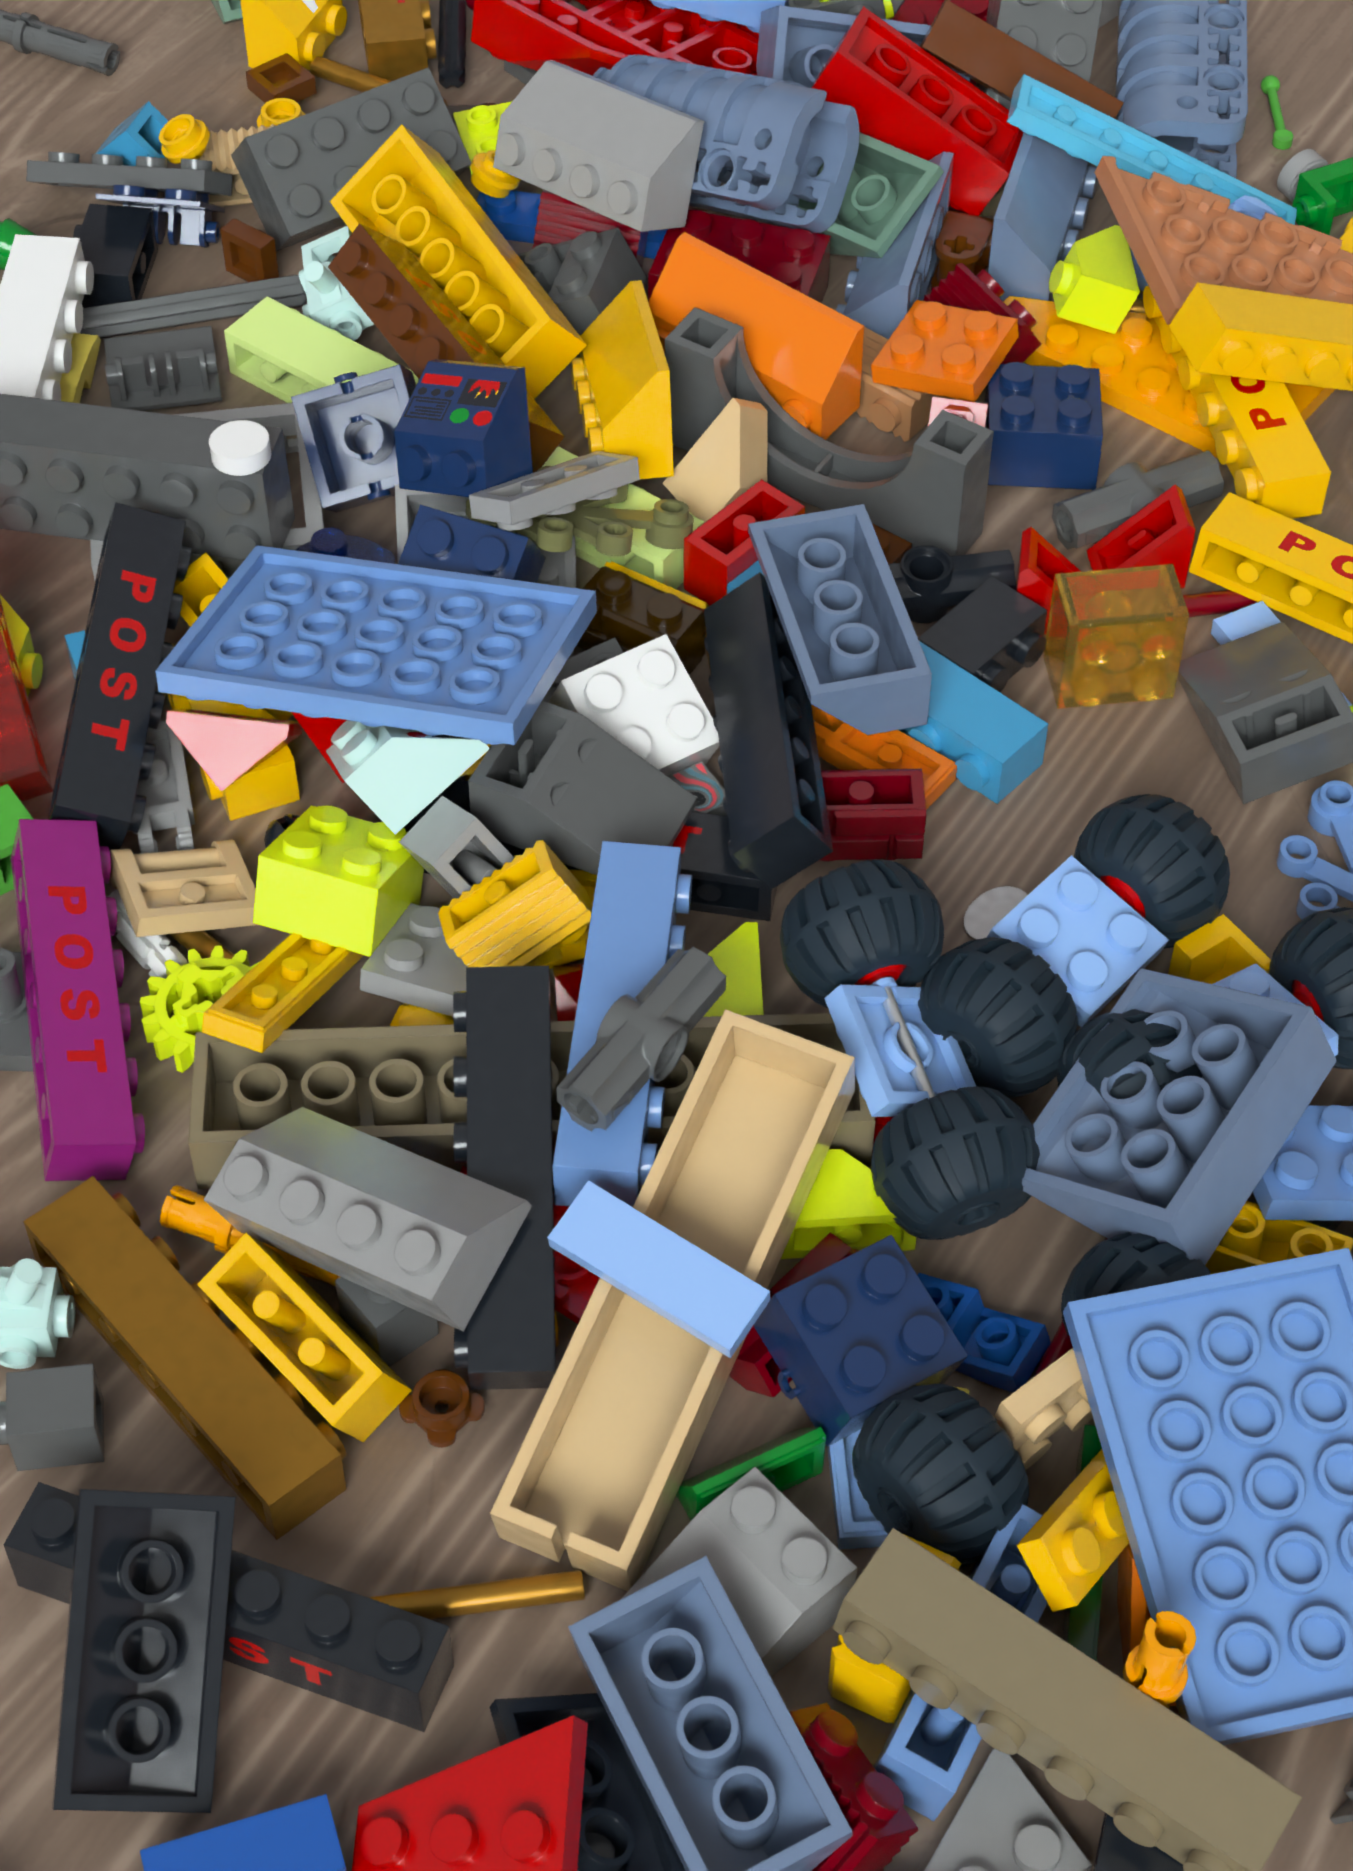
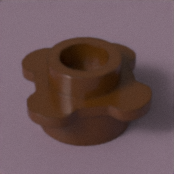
(438, 1389)

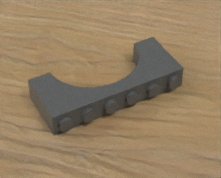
(921, 495)

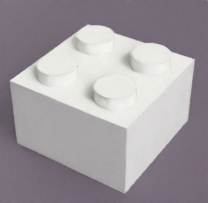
(646, 705)

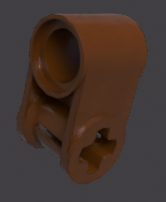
(962, 240)

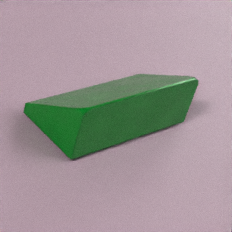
(782, 1461)

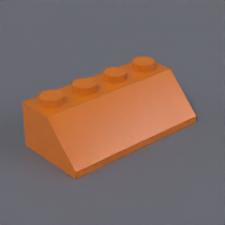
(796, 345)

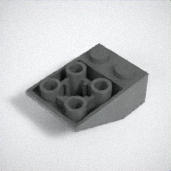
(584, 273)
(1269, 711)
(574, 790)

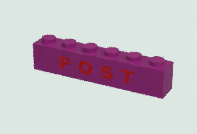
(74, 1002)

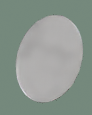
(990, 909)

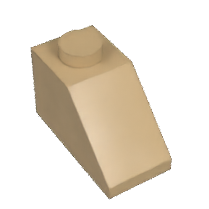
(723, 460)

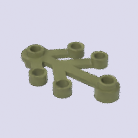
(608, 527)

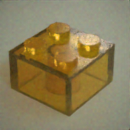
(1115, 635)

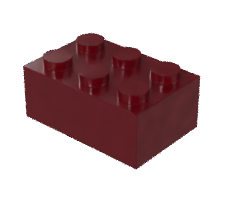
(780, 252)

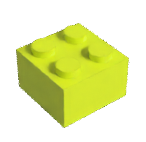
(336, 880)

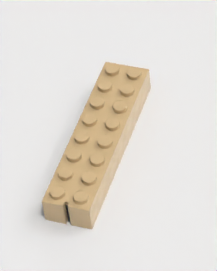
(632, 1383)

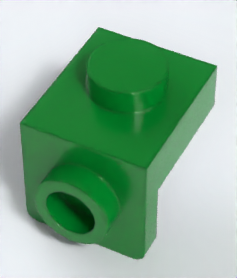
(1324, 195)

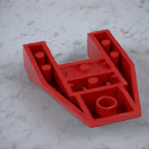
(606, 33)

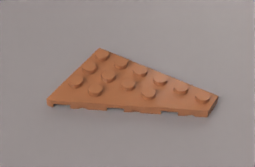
(1193, 237)

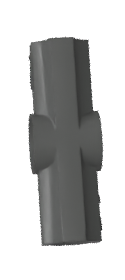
(1130, 489)
(641, 1039)

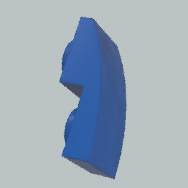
(998, 1345)

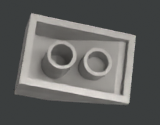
(771, 1564)

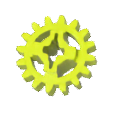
(189, 993)

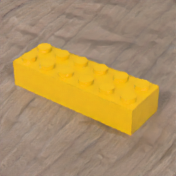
(423, 204)

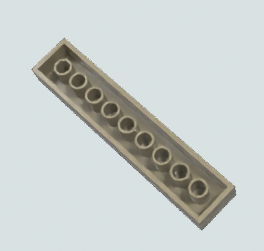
(402, 1086)

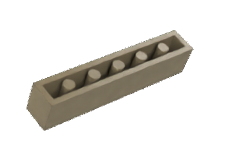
(1062, 1712)

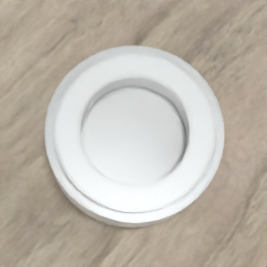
(240, 447)

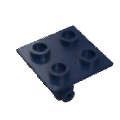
(186, 209)

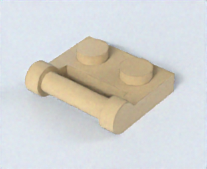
(184, 889)

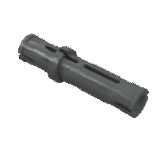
(30, 34)

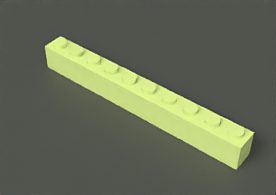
(295, 355)

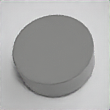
(1299, 163)

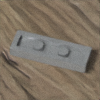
(554, 489)

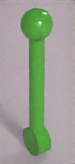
(1282, 137)

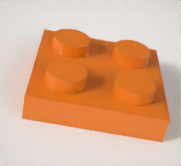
(945, 350)

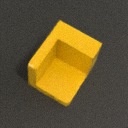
(1215, 953)

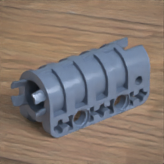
(1185, 75)
(755, 138)

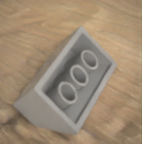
(601, 147)
(369, 1212)

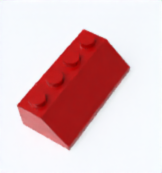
(922, 108)

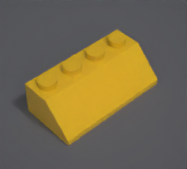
(626, 384)

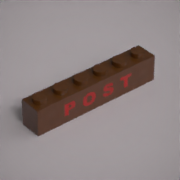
(421, 317)

